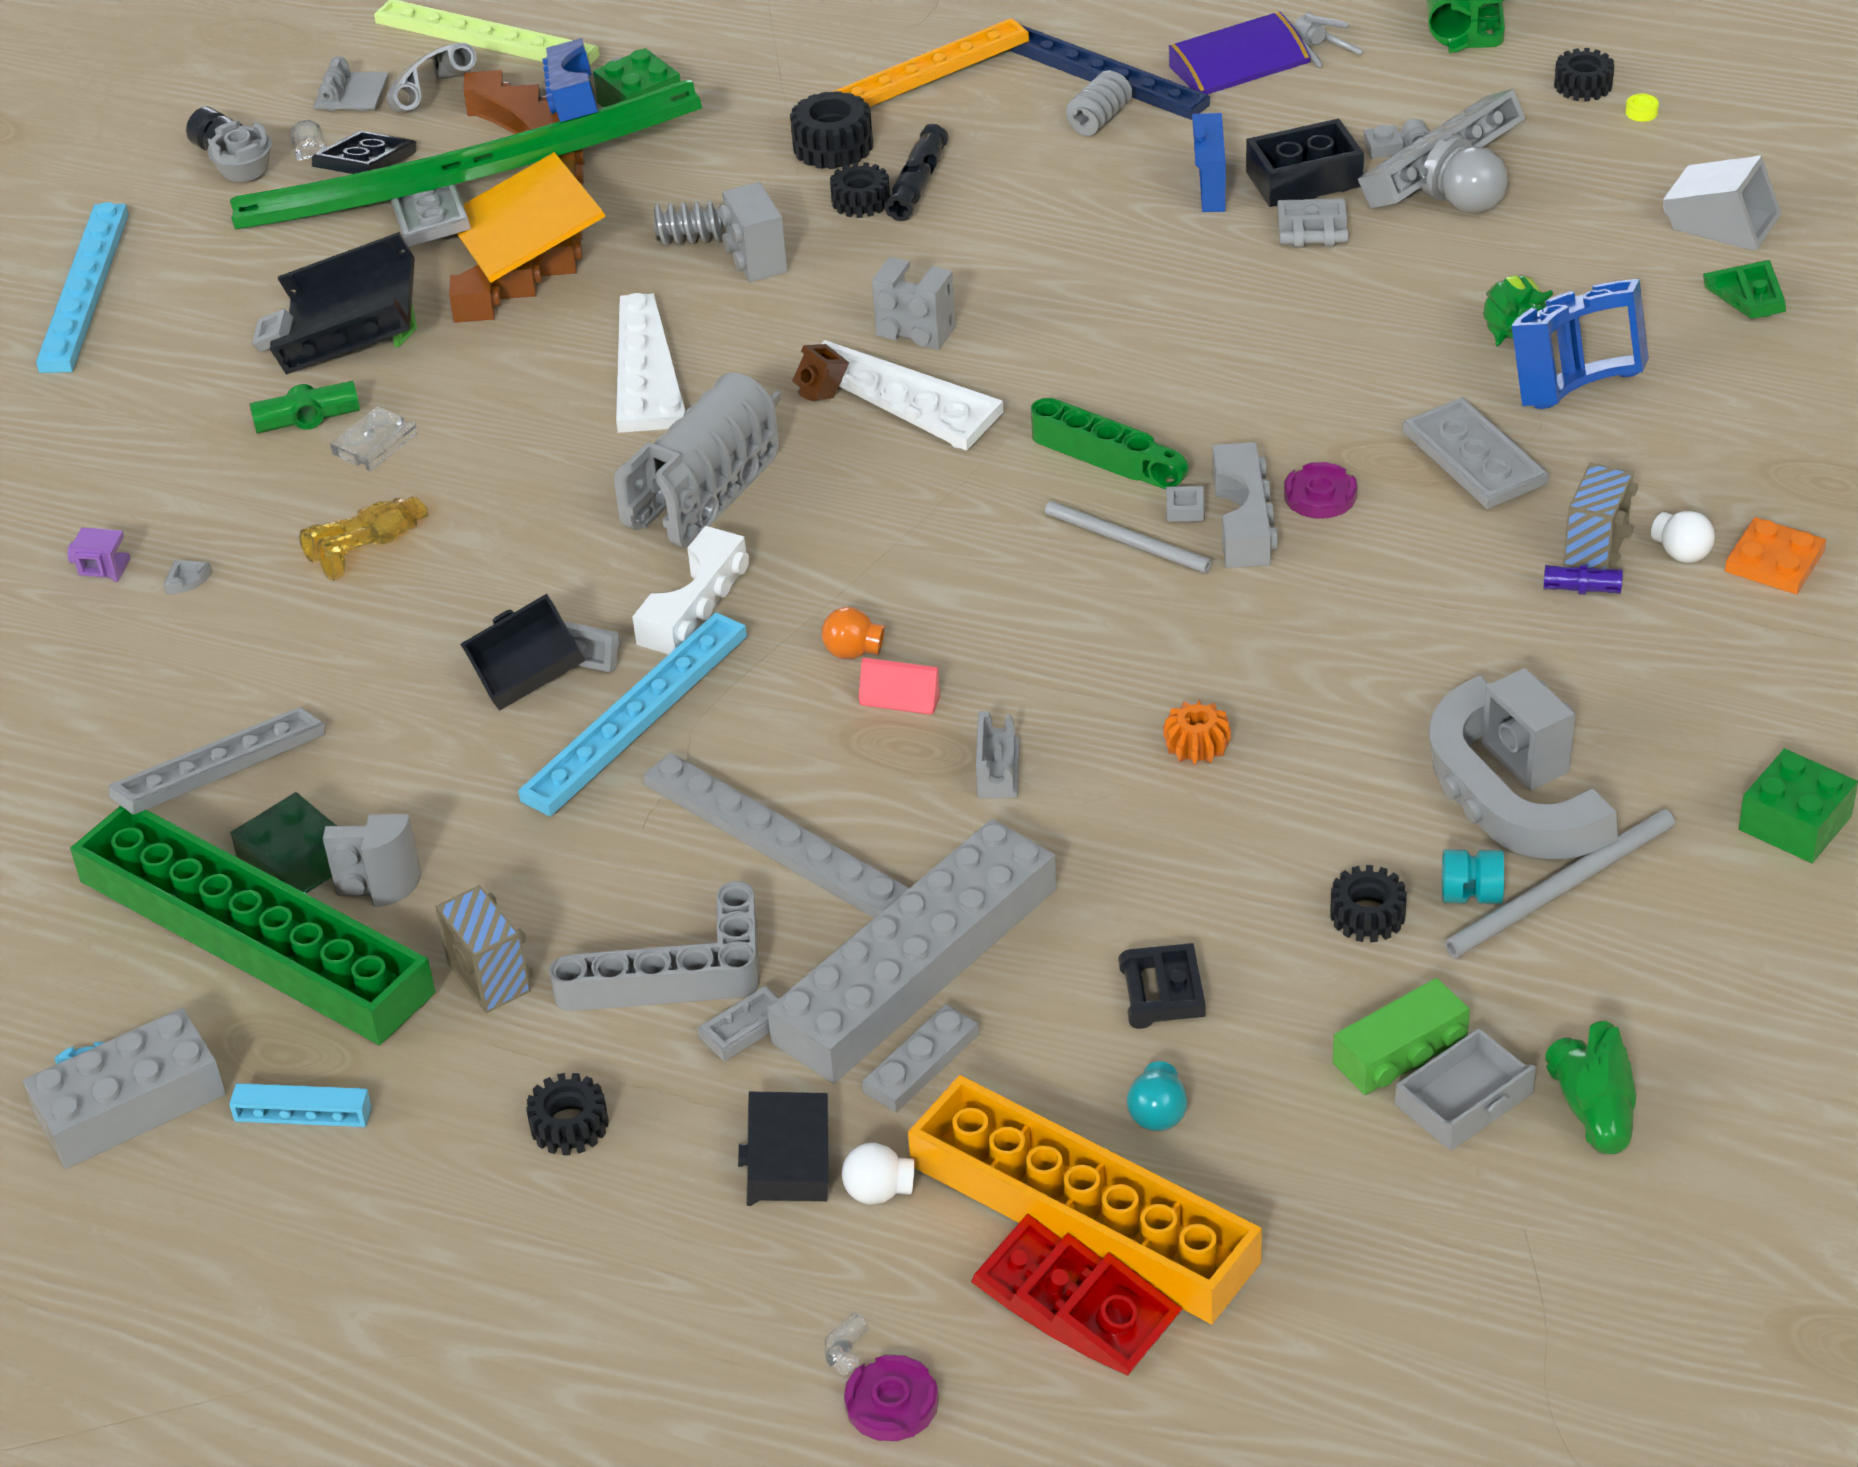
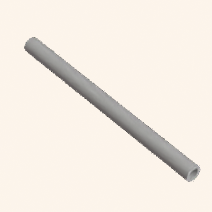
(1558, 884)

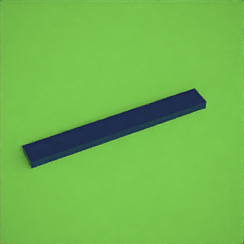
(1088, 65)

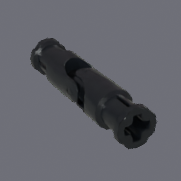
(916, 172)

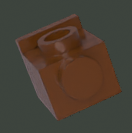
(819, 372)

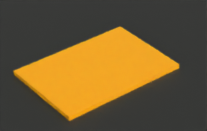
(526, 216)

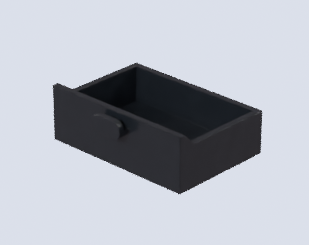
(522, 651)
(786, 1147)

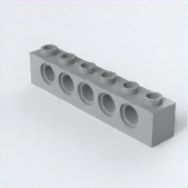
(1404, 171)

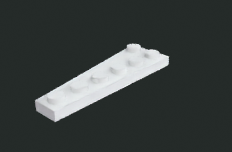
(646, 376)
(923, 400)

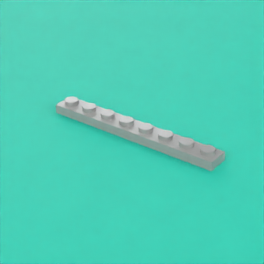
(773, 835)

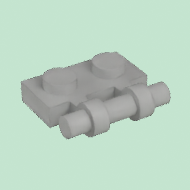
(1312, 222)

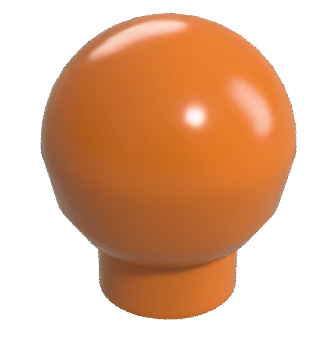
(851, 633)

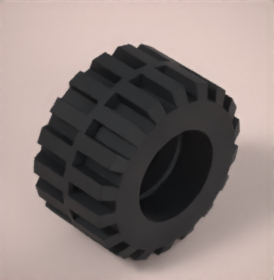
(831, 129)

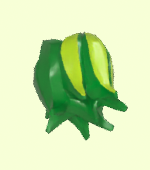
(1510, 300)

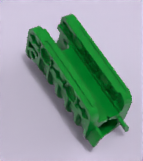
(1464, 23)

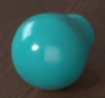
(1157, 1097)

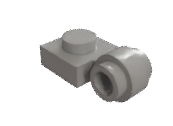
(1388, 141)

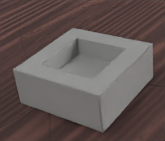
(271, 328)
(1185, 503)

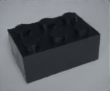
(1304, 162)

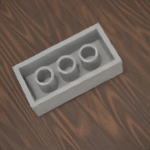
(124, 1087)

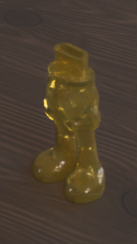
(371, 525)

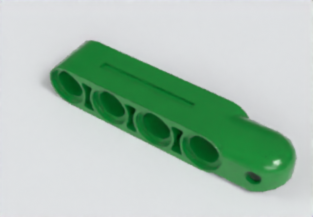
(1105, 443)

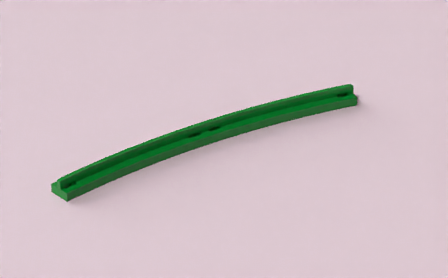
(467, 162)

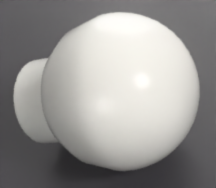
(1685, 535)
(876, 1174)

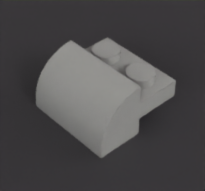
(374, 858)

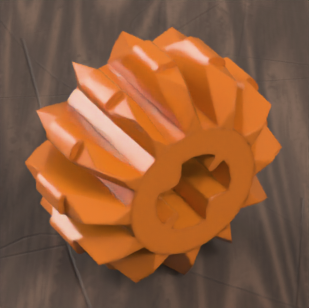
(1197, 732)

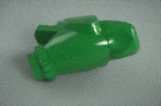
(1597, 1085)

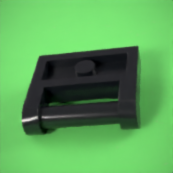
(1176, 982)

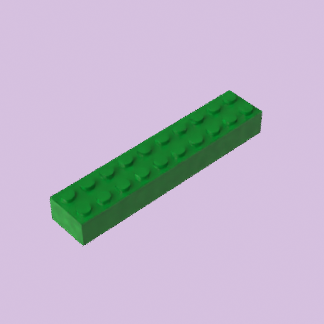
(255, 922)

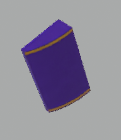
(1238, 54)

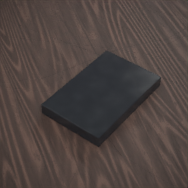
(363, 152)

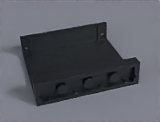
(346, 302)

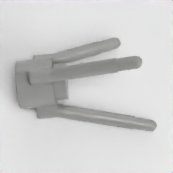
(1312, 32)

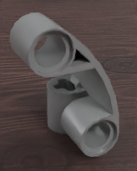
(447, 62)

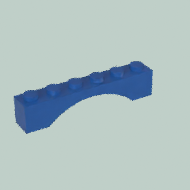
(568, 80)

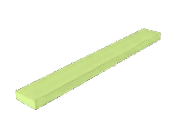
(471, 30)

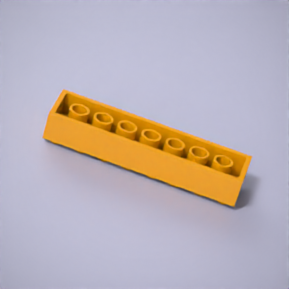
(1078, 1188)

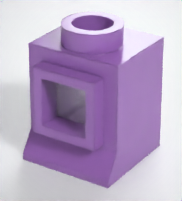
(96, 553)

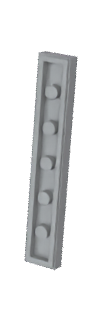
(215, 760)

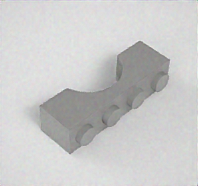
(1245, 531)

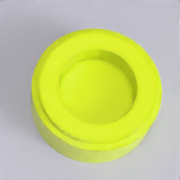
(1642, 107)

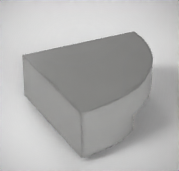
(186, 576)

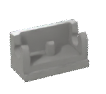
(996, 758)

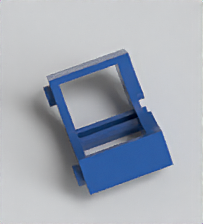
(1534, 347)

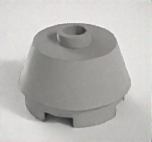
(240, 151)

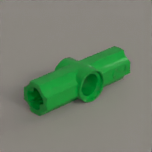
(304, 406)

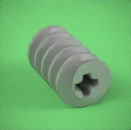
(1098, 102)
(688, 223)

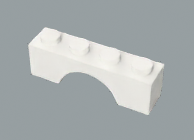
(671, 617)

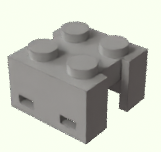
(914, 310)

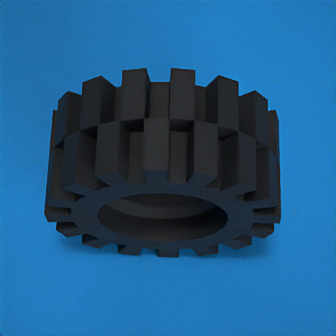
(1584, 74)
(859, 189)
(1368, 920)
(567, 1095)

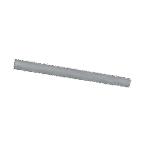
(1128, 537)

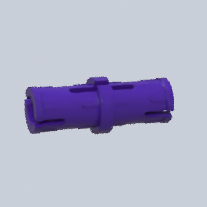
(1583, 579)

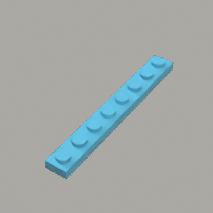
(82, 288)
(632, 714)

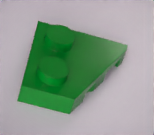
(1748, 288)

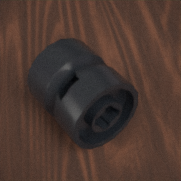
(202, 125)

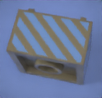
(1599, 517)
(484, 948)

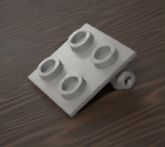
(349, 89)

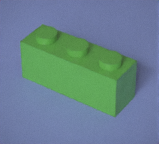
(1400, 1036)

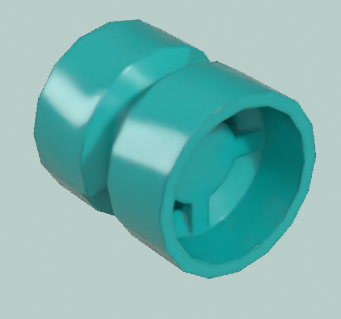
(1473, 876)

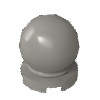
(1465, 175)

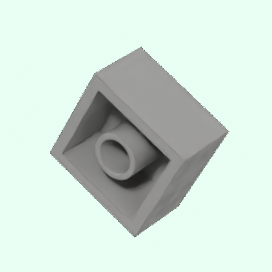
(753, 232)
(1528, 728)

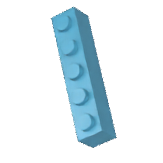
(300, 1105)

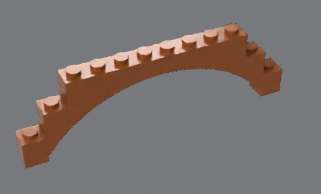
(516, 110)

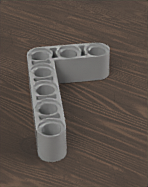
(672, 972)

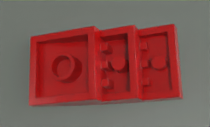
(1076, 1295)

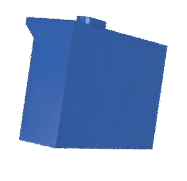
(1210, 160)

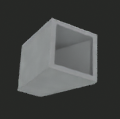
(1724, 202)

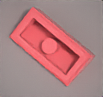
(899, 686)

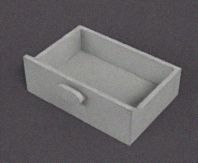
(1465, 1089)

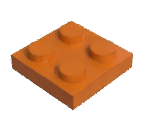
(1775, 555)

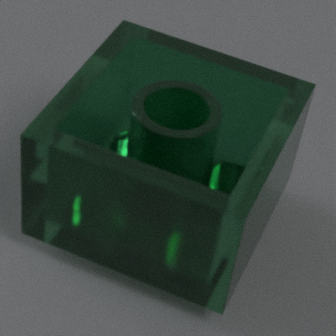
(287, 843)

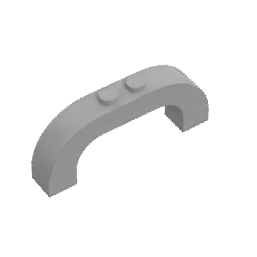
(1521, 826)

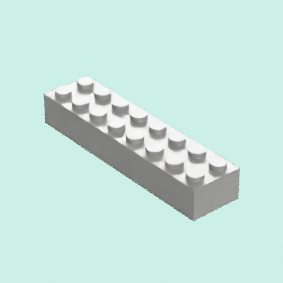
(911, 950)

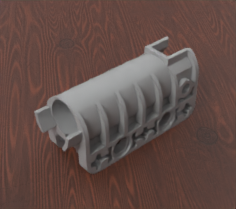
(701, 460)

